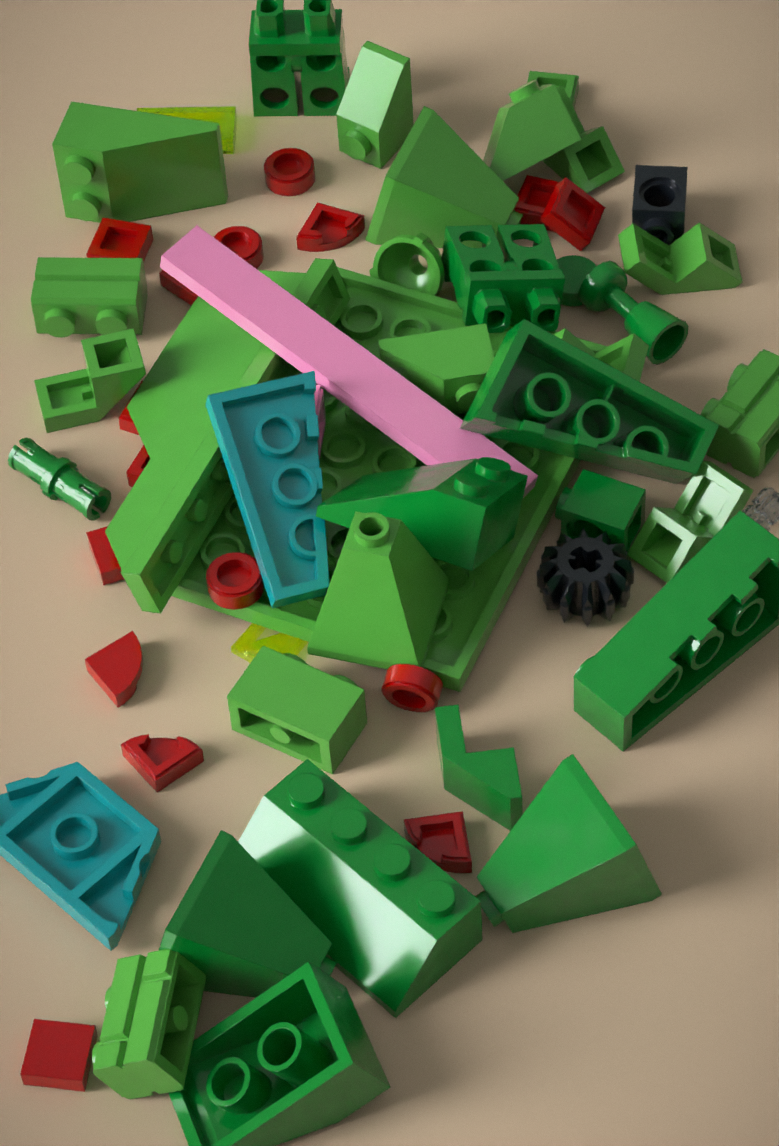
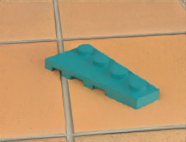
(273, 464)

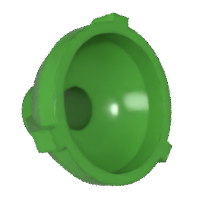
(399, 263)

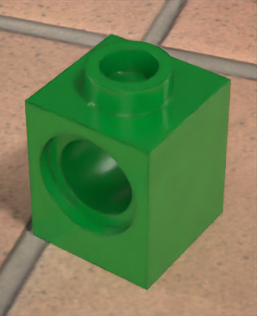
(602, 506)

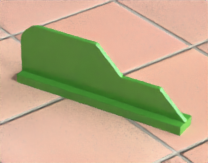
(186, 475)

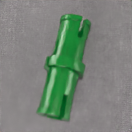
(59, 478)

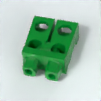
(297, 44)
(503, 279)

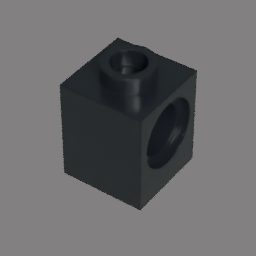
(660, 201)

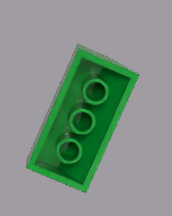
(366, 888)

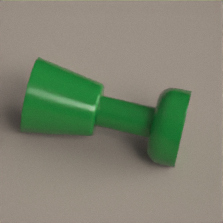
(659, 329)

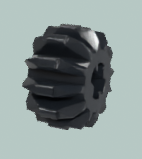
(585, 577)

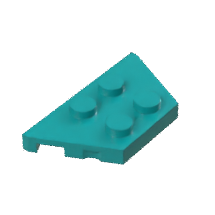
(79, 846)

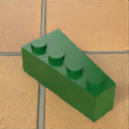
(582, 408)
(683, 634)

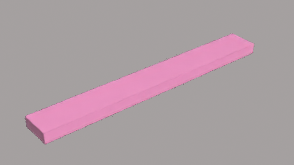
(338, 361)

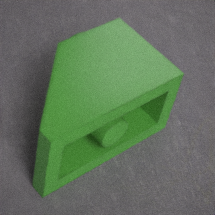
(376, 106)
(529, 130)
(442, 362)

